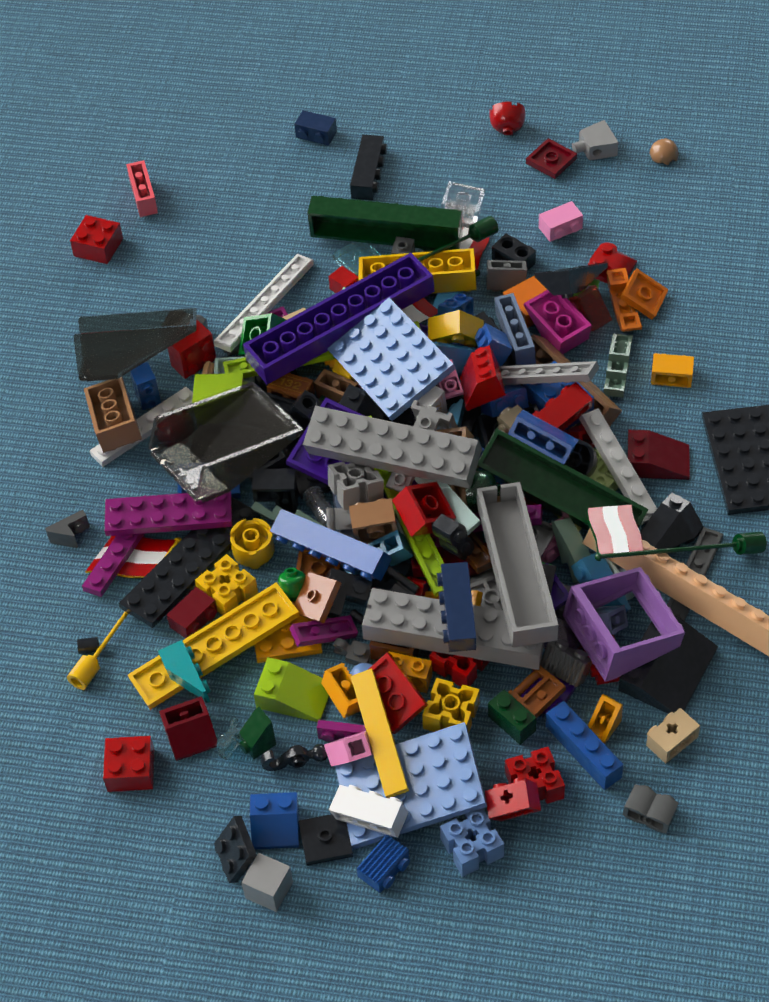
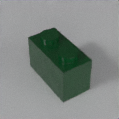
(512, 716)

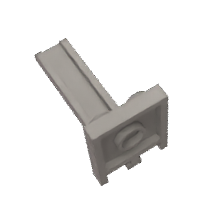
(425, 418)

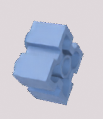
(472, 841)

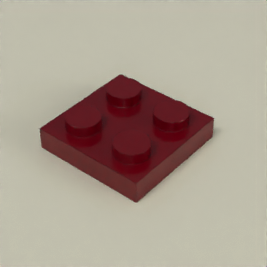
(551, 158)

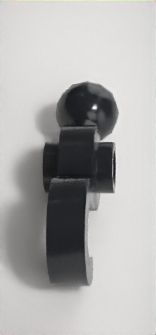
(296, 756)

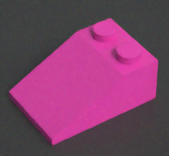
(558, 321)

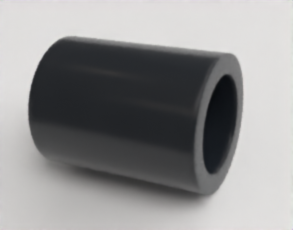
(87, 645)

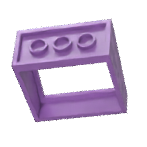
(594, 635)

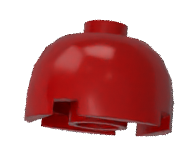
(507, 117)

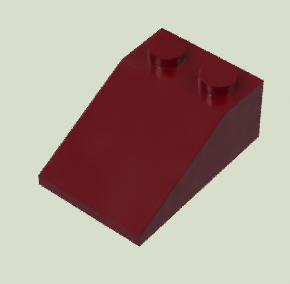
(658, 455)

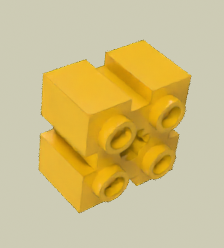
(227, 584)
(450, 706)

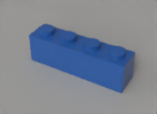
(584, 745)

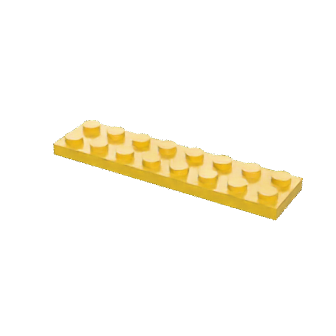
(219, 642)

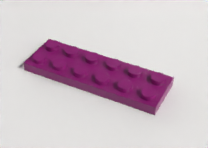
(165, 514)

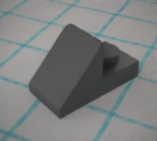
(64, 530)

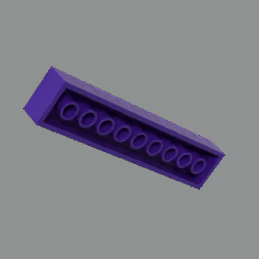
(324, 323)

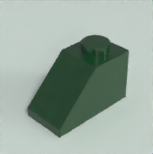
(257, 734)

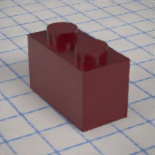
(192, 613)

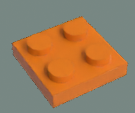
(644, 294)

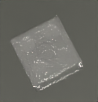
(464, 198)

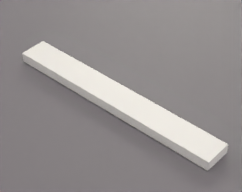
(265, 300)

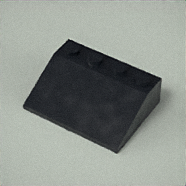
(673, 677)

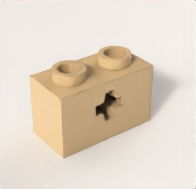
(672, 735)

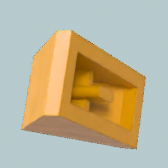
(606, 718)

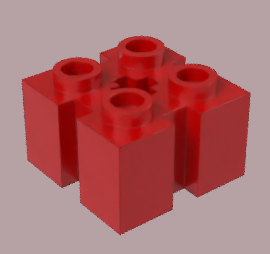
(461, 668)
(538, 769)

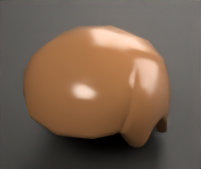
(664, 151)

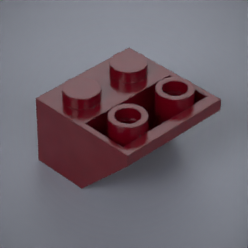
(188, 728)

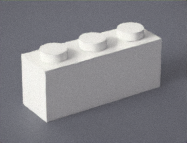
(369, 810)

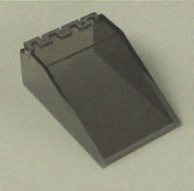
(121, 342)
(220, 440)

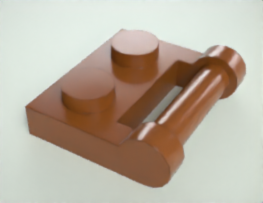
(542, 694)

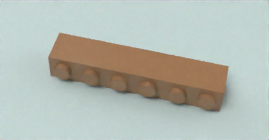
(546, 353)

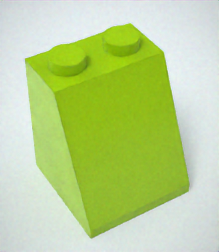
(212, 384)

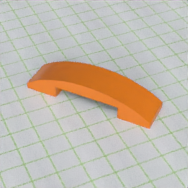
(625, 314)

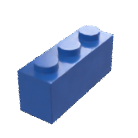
(543, 437)

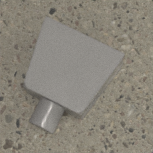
(596, 142)

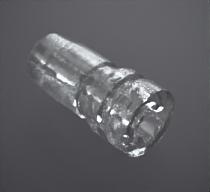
(317, 502)

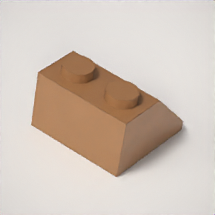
(373, 519)

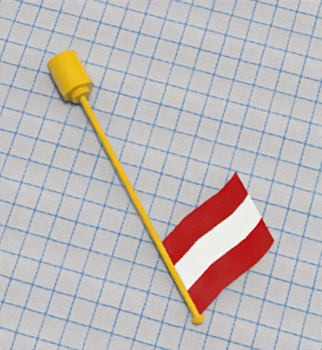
(139, 564)

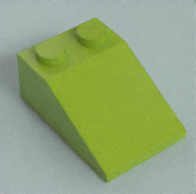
(290, 691)

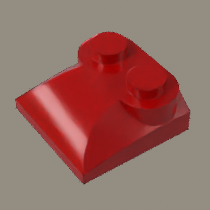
(608, 253)

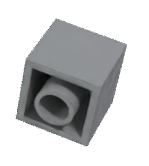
(267, 882)

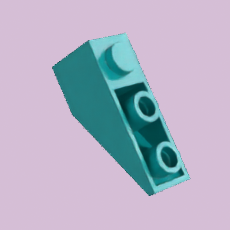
(181, 669)

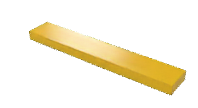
(379, 734)

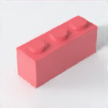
(142, 188)

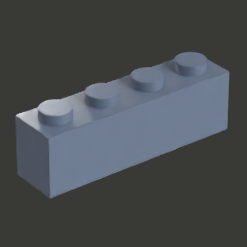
(514, 326)

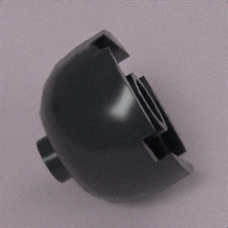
(583, 459)

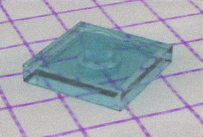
(349, 255)

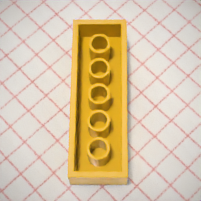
(450, 268)

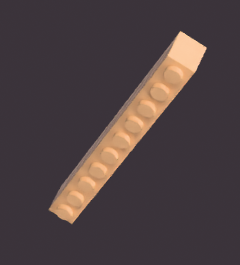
(699, 594)

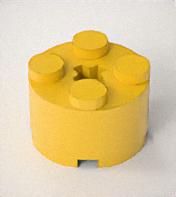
(252, 542)

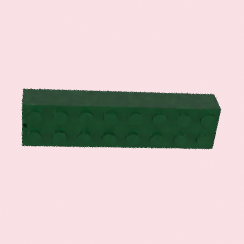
(382, 222)
(549, 481)

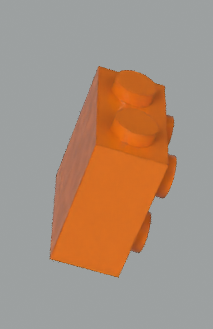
(524, 292)

